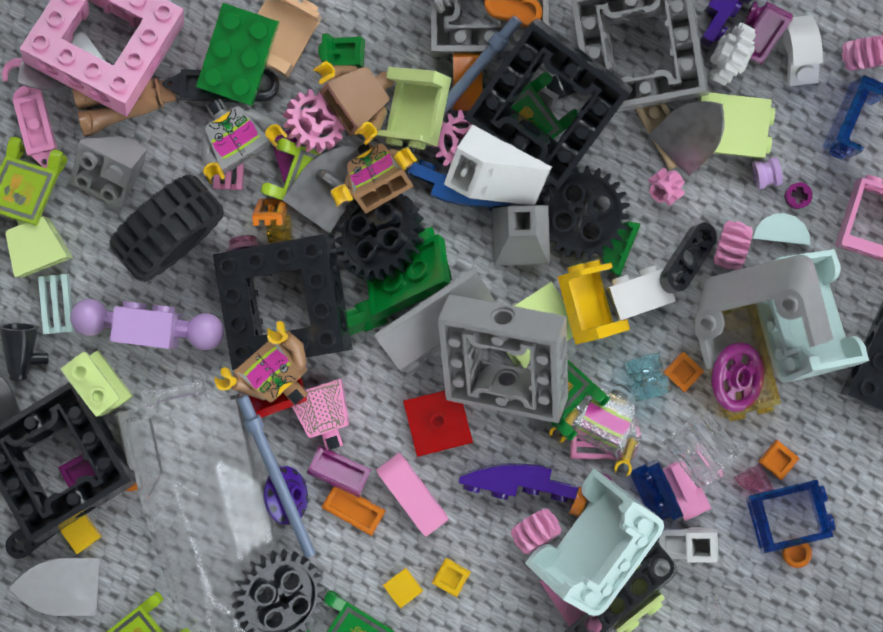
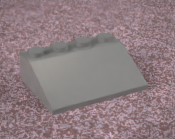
(417, 331)

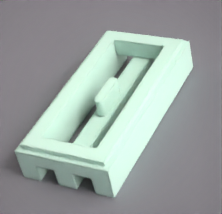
(42, 280)

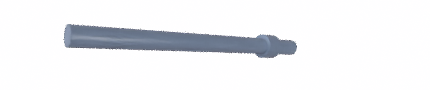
(498, 42)
(254, 425)

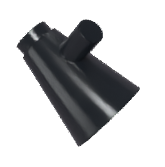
(18, 347)

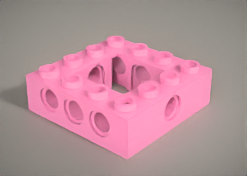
(116, 86)

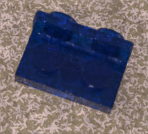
(655, 490)

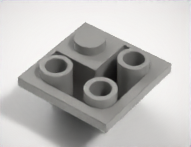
(107, 167)
(521, 235)

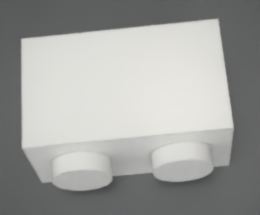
(638, 294)

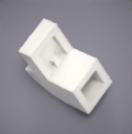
(804, 50)
(693, 544)

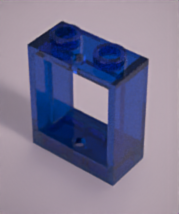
(761, 525)

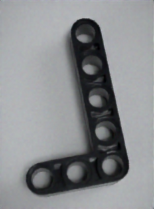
(631, 600)

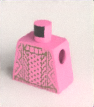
(324, 412)

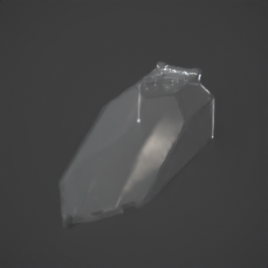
(201, 500)

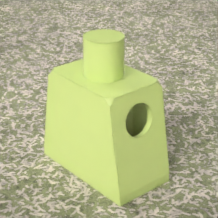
(35, 247)

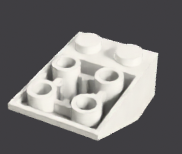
(495, 170)

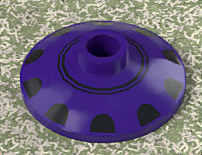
(297, 489)

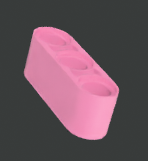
(412, 494)

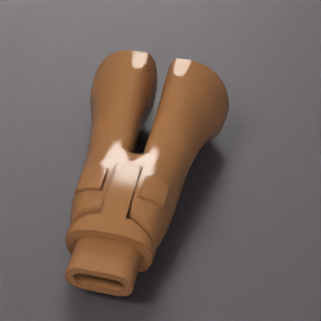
(97, 119)

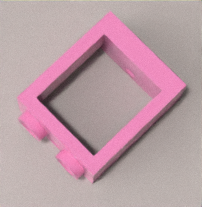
(845, 240)

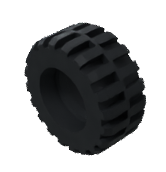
(166, 227)

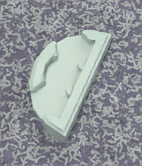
(782, 229)

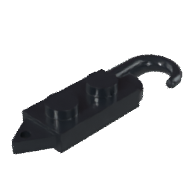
(185, 86)

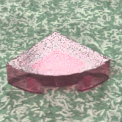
(754, 480)

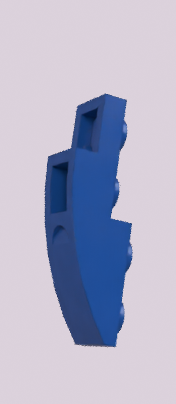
(426, 172)

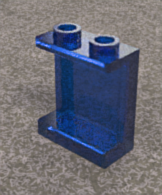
(859, 92)

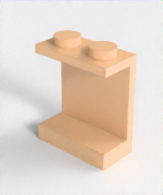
(294, 31)

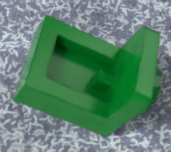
(342, 50)

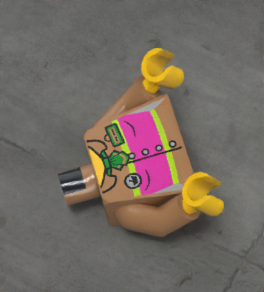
(375, 176)
(270, 369)

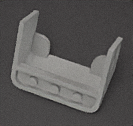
(788, 281)

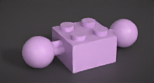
(144, 327)

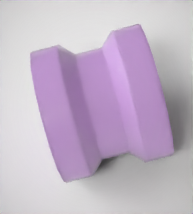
(767, 173)

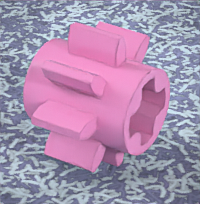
(666, 186)

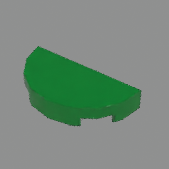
(622, 248)

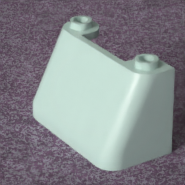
(788, 339)
(599, 547)

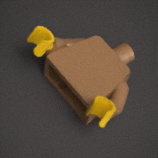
(355, 97)

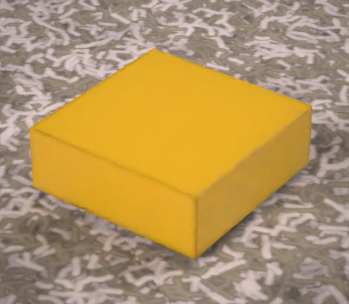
(81, 534)
(451, 577)
(403, 587)

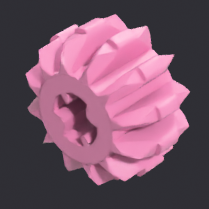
(863, 53)
(733, 245)
(536, 531)

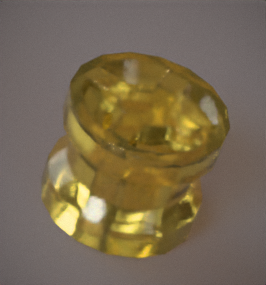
(280, 232)

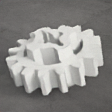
(732, 54)

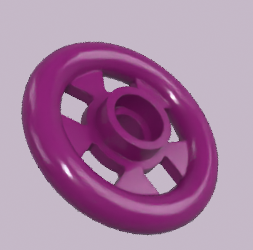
(737, 376)

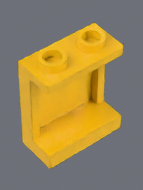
(587, 303)

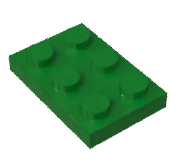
(237, 54)
(419, 281)

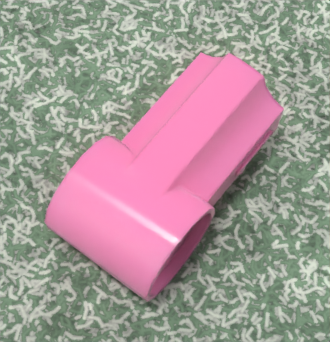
(689, 497)

